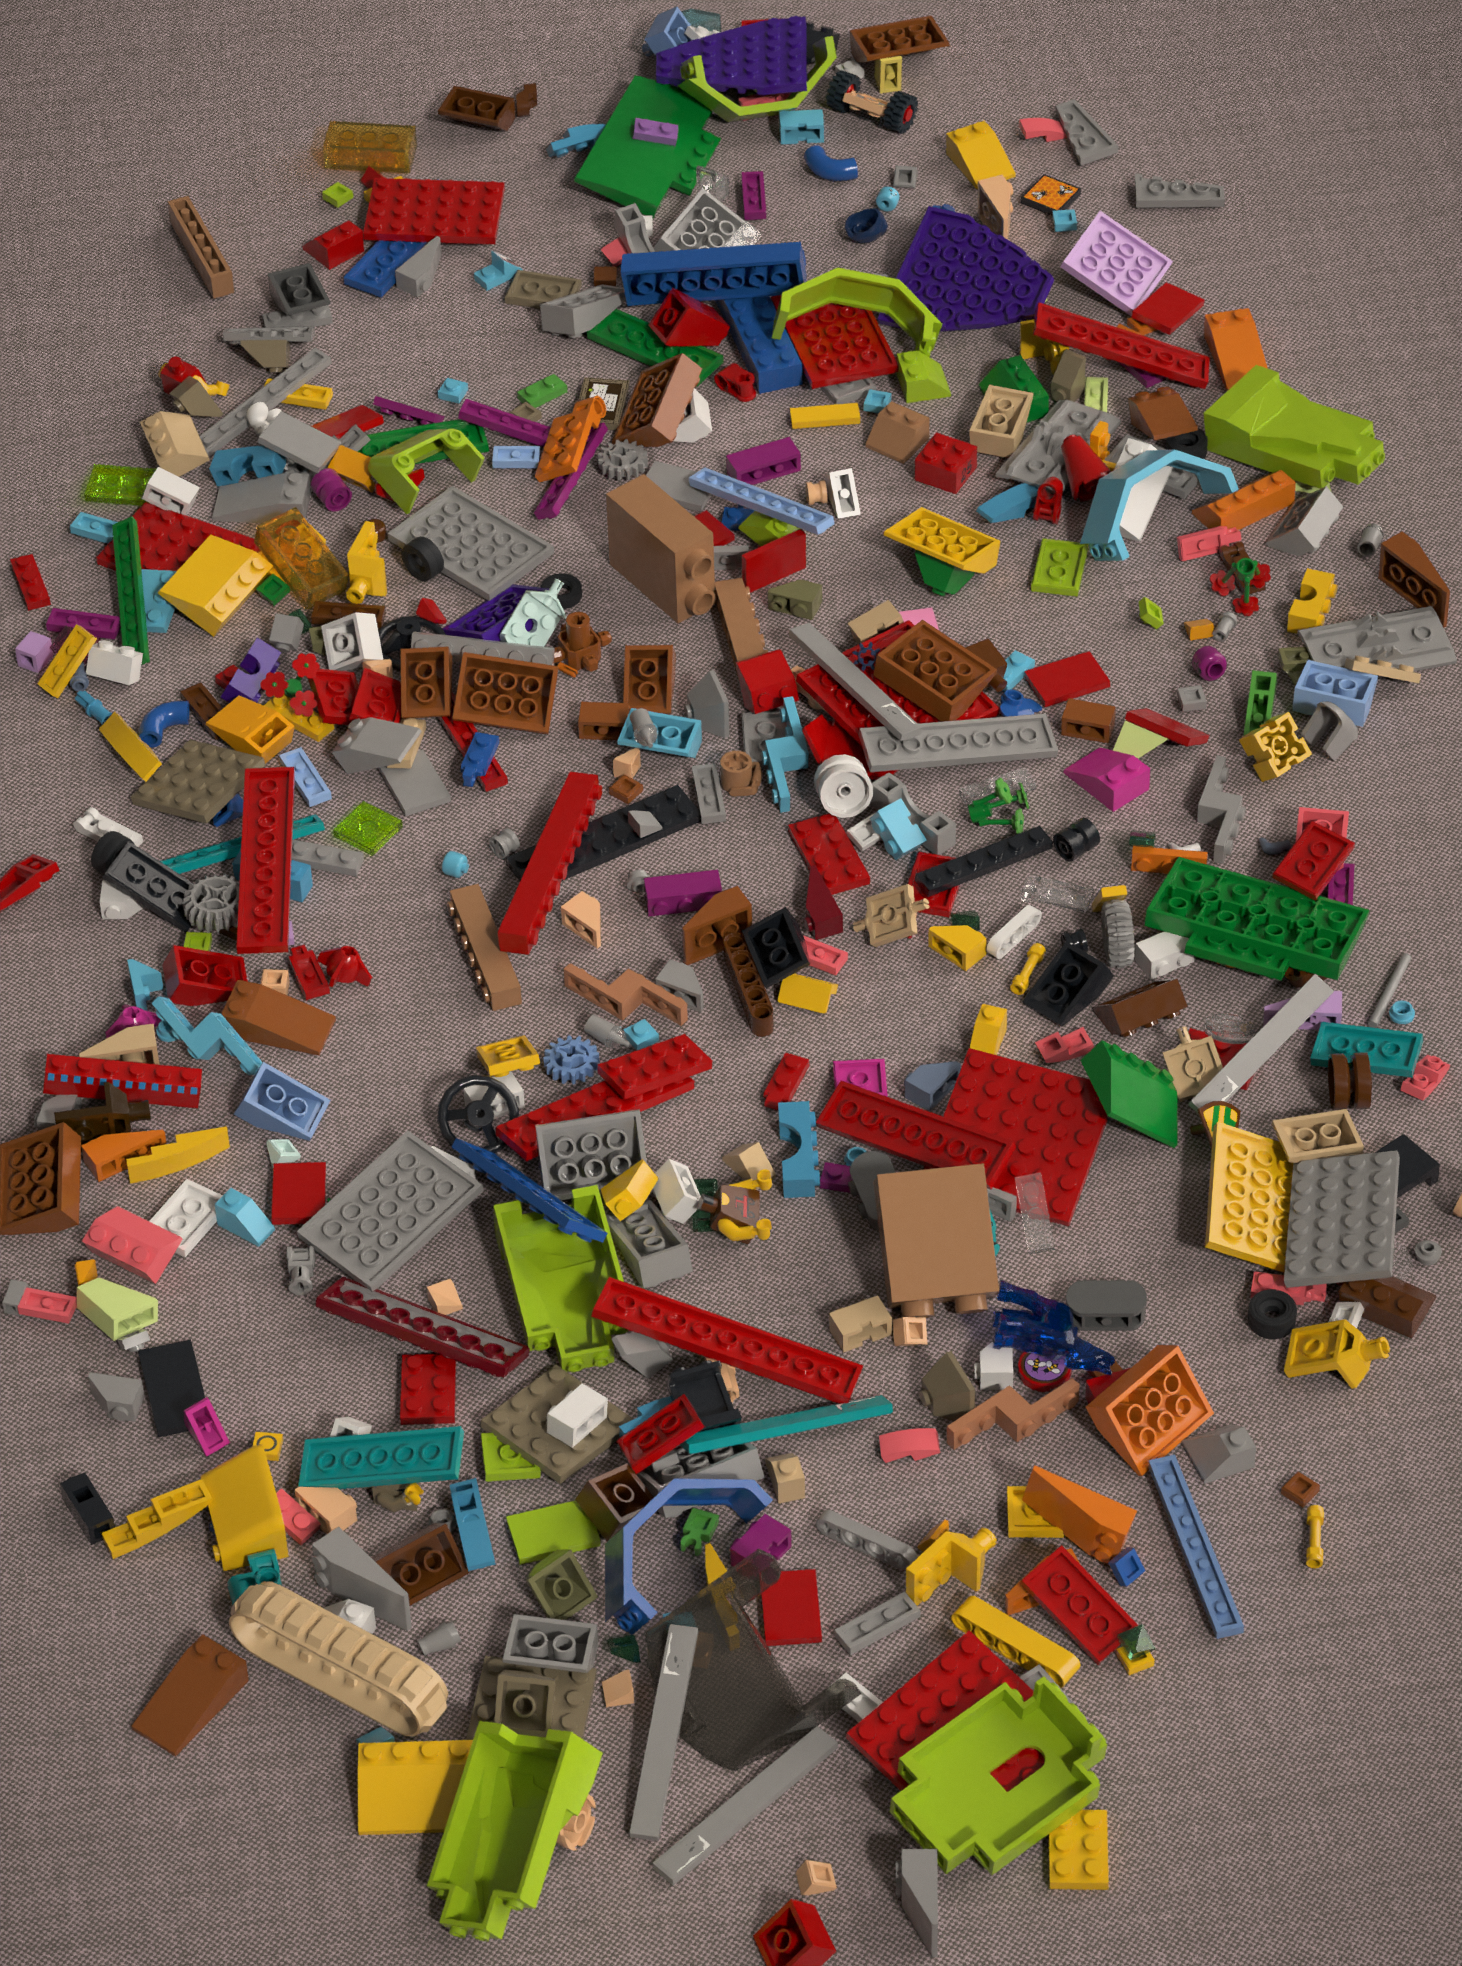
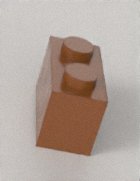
(602, 720)
(1088, 720)

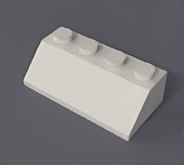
(1143, 495)

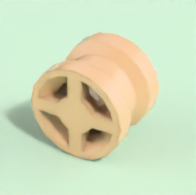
(816, 492)

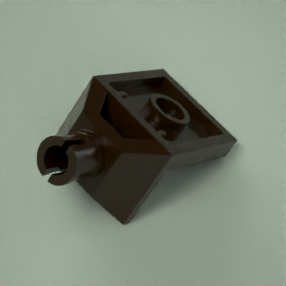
(108, 1119)

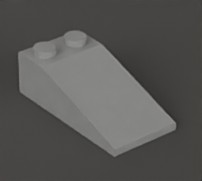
(580, 310)
(263, 498)
(650, 1245)
(355, 1576)

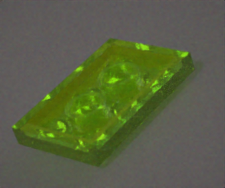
(118, 484)

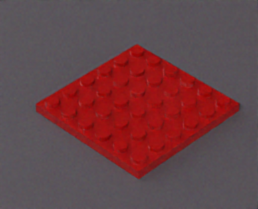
(853, 714)
(1044, 1112)
(932, 1700)

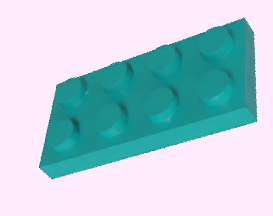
(1388, 1050)

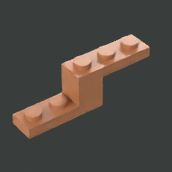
(625, 994)
(1013, 1414)

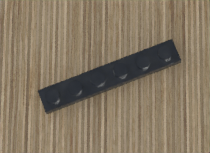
(983, 861)

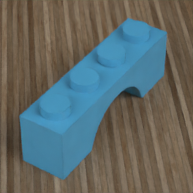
(798, 1171)

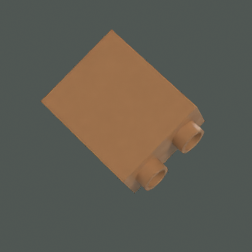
(661, 548)
(936, 1239)

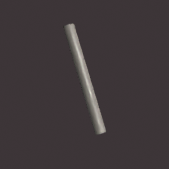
(1389, 991)

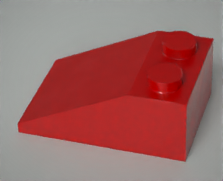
(201, 976)

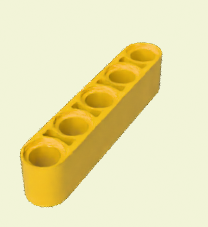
(1015, 1640)

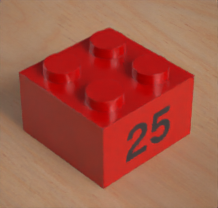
(946, 463)

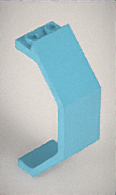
(1113, 491)

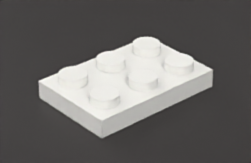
(188, 1214)

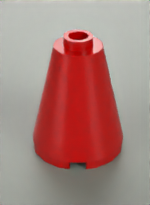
(1082, 467)

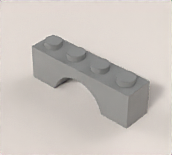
(632, 229)
(937, 829)

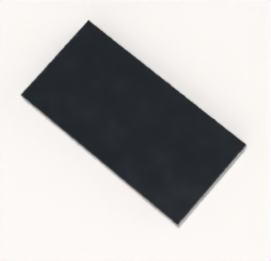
(150, 884)
(171, 1384)

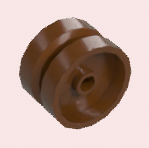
(1349, 1081)

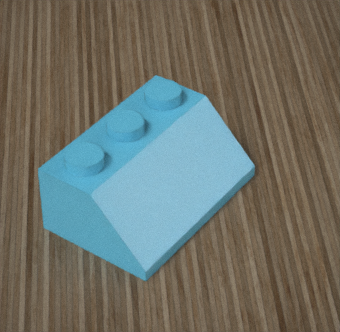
(675, 734)

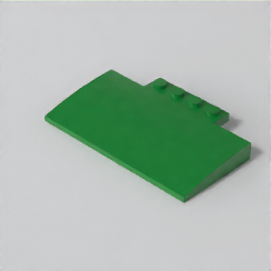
(645, 170)
(1254, 922)

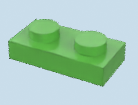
(542, 391)

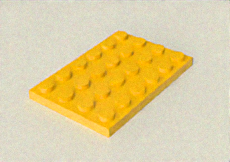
(1248, 1197)

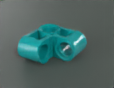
(263, 1568)

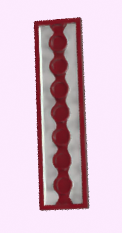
(423, 1327)

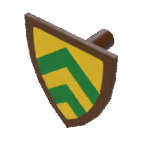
(1211, 1114)

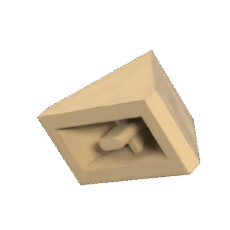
(748, 1161)

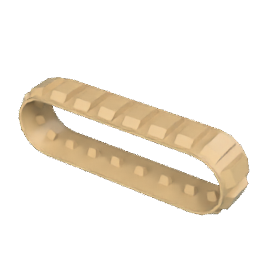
(338, 1658)

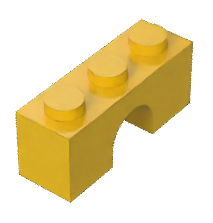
(1314, 601)

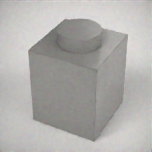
(286, 632)

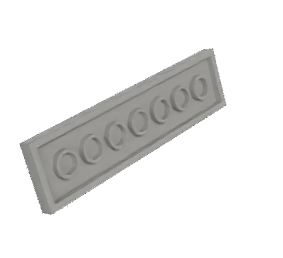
(960, 743)

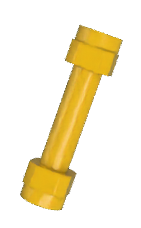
(1021, 982)
(1315, 1520)

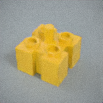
(1275, 746)

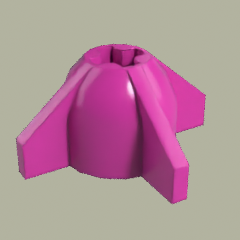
(131, 1017)

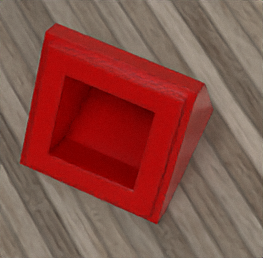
(369, 175)

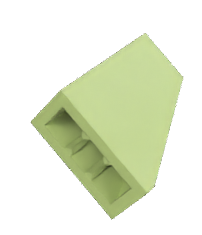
(116, 1307)

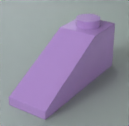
(1329, 1011)

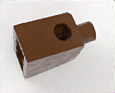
(989, 653)

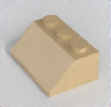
(174, 442)

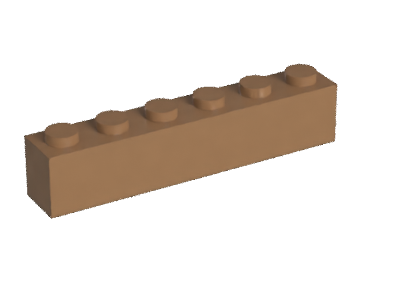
(201, 247)
(738, 620)
(481, 940)

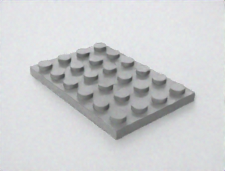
(475, 542)
(390, 1211)
(1342, 1219)

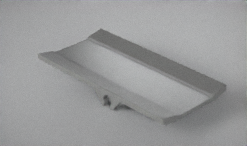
(1041, 451)
(1400, 638)

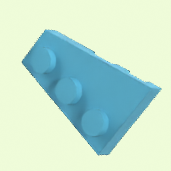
(157, 609)

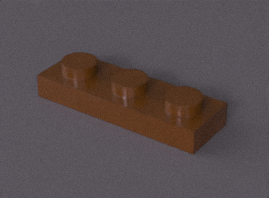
(330, 611)
(201, 704)

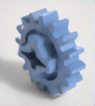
(571, 1059)

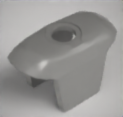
(1324, 717)

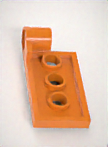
(568, 439)

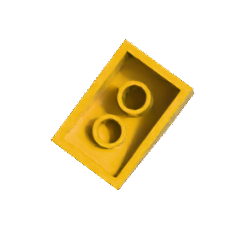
(978, 153)

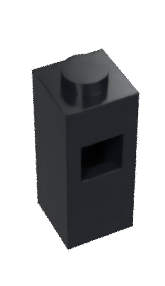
(87, 1507)

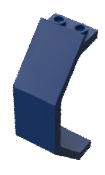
(621, 1596)

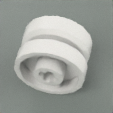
(843, 786)

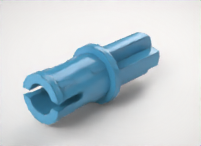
(92, 706)

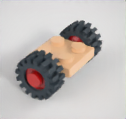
(845, 96)

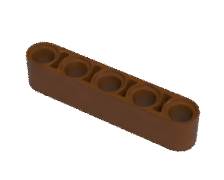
(748, 985)

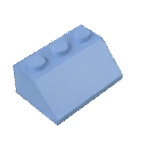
(1341, 686)

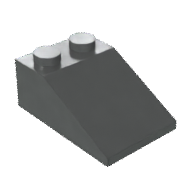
(297, 289)

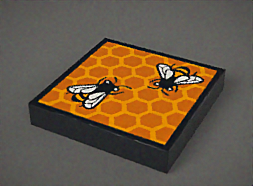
(1050, 195)

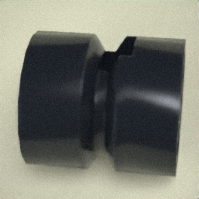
(1076, 839)

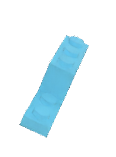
(785, 754)
(208, 1036)

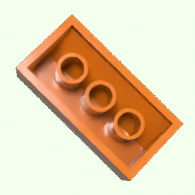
(1249, 502)

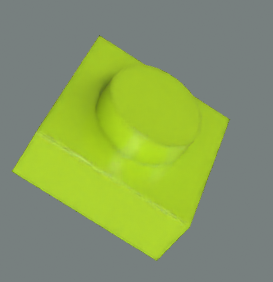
(337, 194)
(1150, 613)
(198, 940)

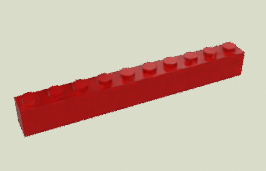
(549, 863)

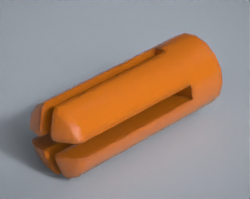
(567, 669)

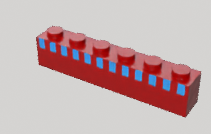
(139, 1081)

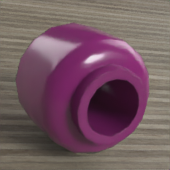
(1209, 663)

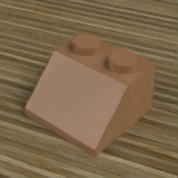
(898, 432)

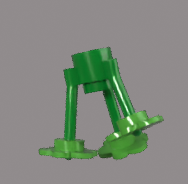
(981, 808)

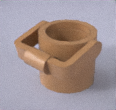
(737, 775)

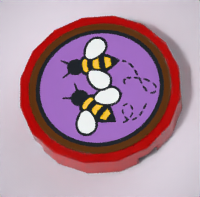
(1042, 1373)

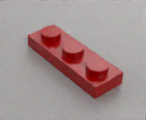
(30, 582)

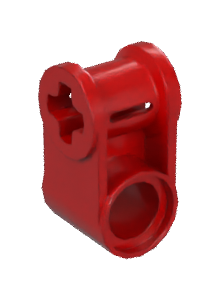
(736, 382)
(1047, 504)

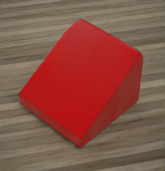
(429, 610)

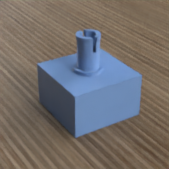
(666, 32)

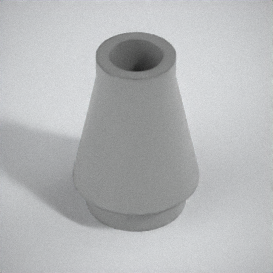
(441, 1638)

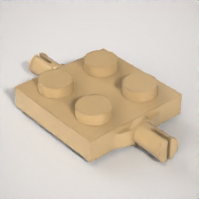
(891, 915)
(1192, 1064)

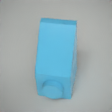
(243, 1217)

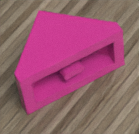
(205, 1427)

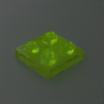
(367, 828)

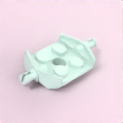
(542, 609)

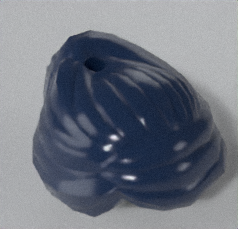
(866, 225)

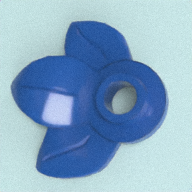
(1016, 705)

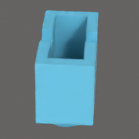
(801, 126)
(896, 829)

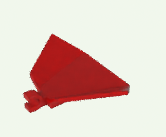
(830, 739)

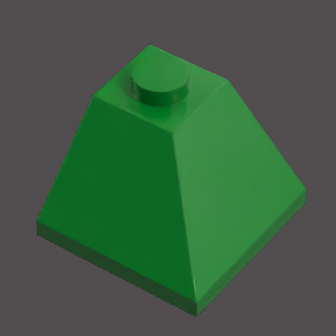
(942, 575)

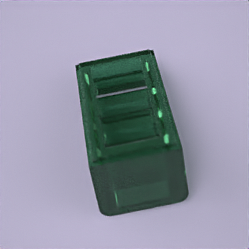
(706, 1187)

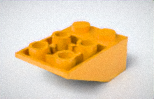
(252, 728)

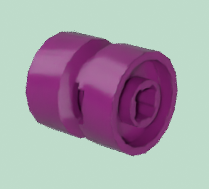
(331, 490)

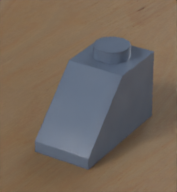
(931, 1083)

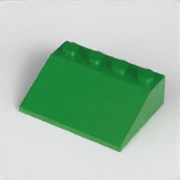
(1134, 1091)

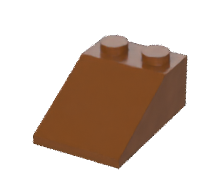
(1160, 414)
(649, 677)
(426, 682)
(721, 915)

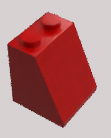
(688, 322)

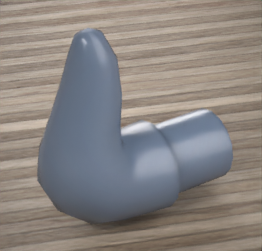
(1274, 848)

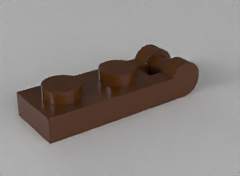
(1239, 550)

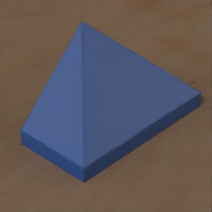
(230, 811)

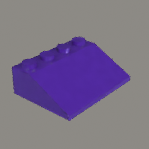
(491, 616)

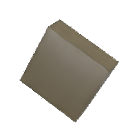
(527, 411)

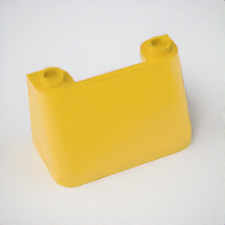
(244, 1509)

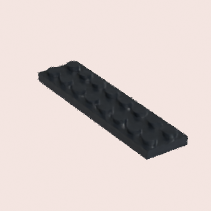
(613, 836)

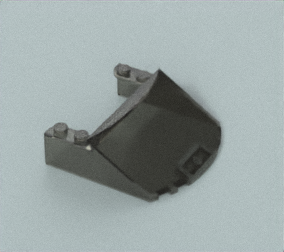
(737, 1692)

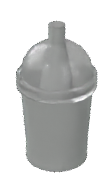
(1371, 537)
(644, 730)
(606, 1032)

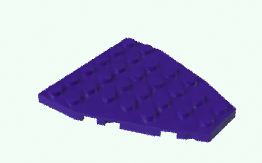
(753, 56)
(970, 274)

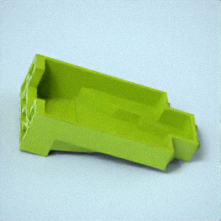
(1282, 430)
(560, 1280)
(507, 1823)

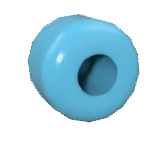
(887, 198)
(455, 864)

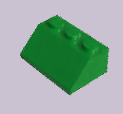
(1017, 375)

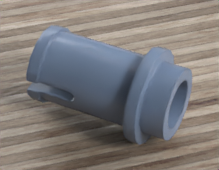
(79, 681)

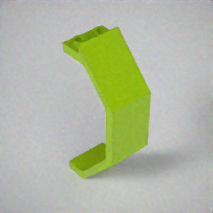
(696, 86)
(863, 292)

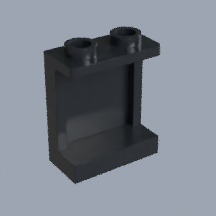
(1414, 1164)
(706, 1393)

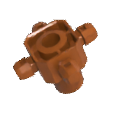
(579, 643)

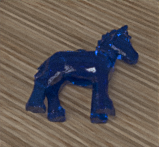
(1045, 1331)

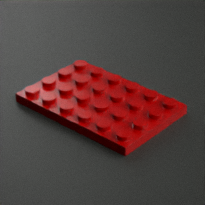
(431, 208)
(839, 344)
(170, 539)

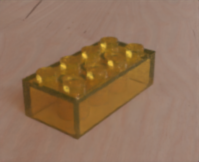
(369, 144)
(301, 558)

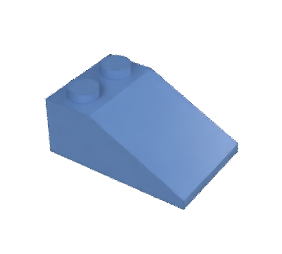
(281, 1104)

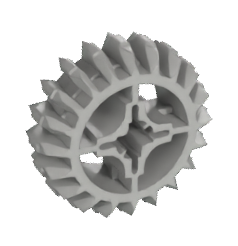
(212, 903)
(1117, 933)

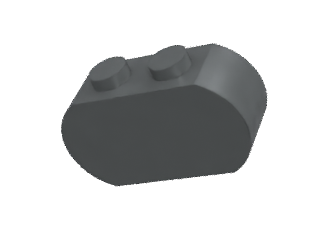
(862, 1175)
(1107, 1305)

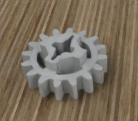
(622, 459)

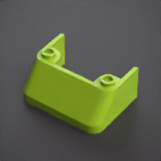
(394, 464)

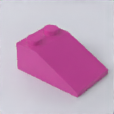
(1110, 777)

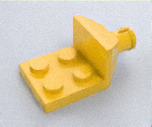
(1033, 346)
(365, 566)
(1331, 1348)
(948, 1556)

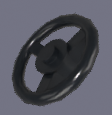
(402, 636)
(477, 1114)

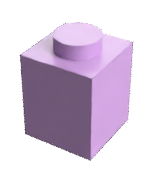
(34, 652)

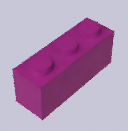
(764, 462)
(680, 892)

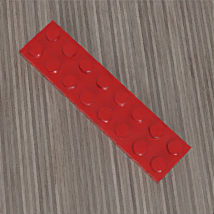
(1121, 346)
(589, 1102)
(912, 1132)

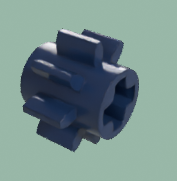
(863, 650)

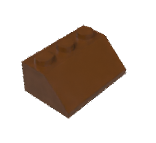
(479, 108)
(1141, 1007)
(1390, 1302)
(423, 1562)

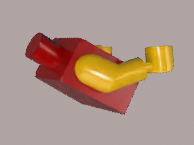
(176, 371)

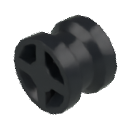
(1077, 938)

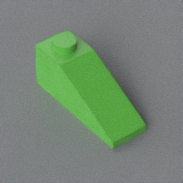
(1260, 699)

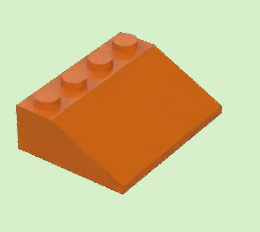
(1151, 1407)

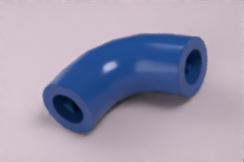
(830, 168)
(162, 717)

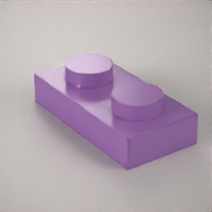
(655, 131)

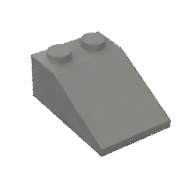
(374, 744)
(919, 1890)

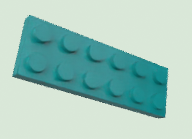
(382, 1458)

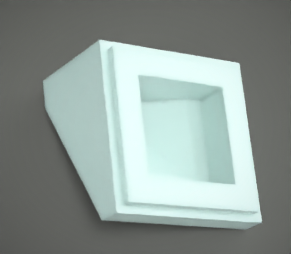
(282, 1151)

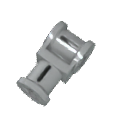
(301, 1267)

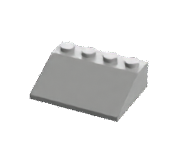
(701, 225)
(588, 1151)
(723, 1463)

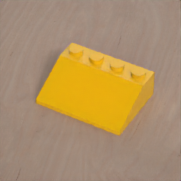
(946, 540)
(215, 582)
(408, 1785)

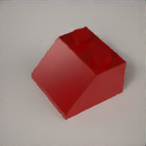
(336, 245)
(766, 681)
(795, 1937)

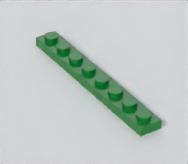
(130, 586)

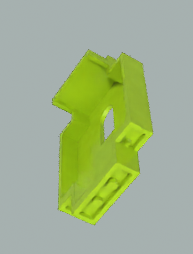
(962, 1807)

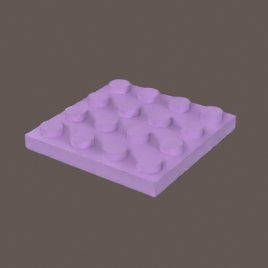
(1116, 263)

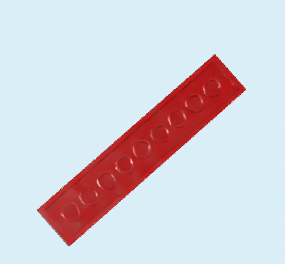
(266, 860)
(727, 1341)

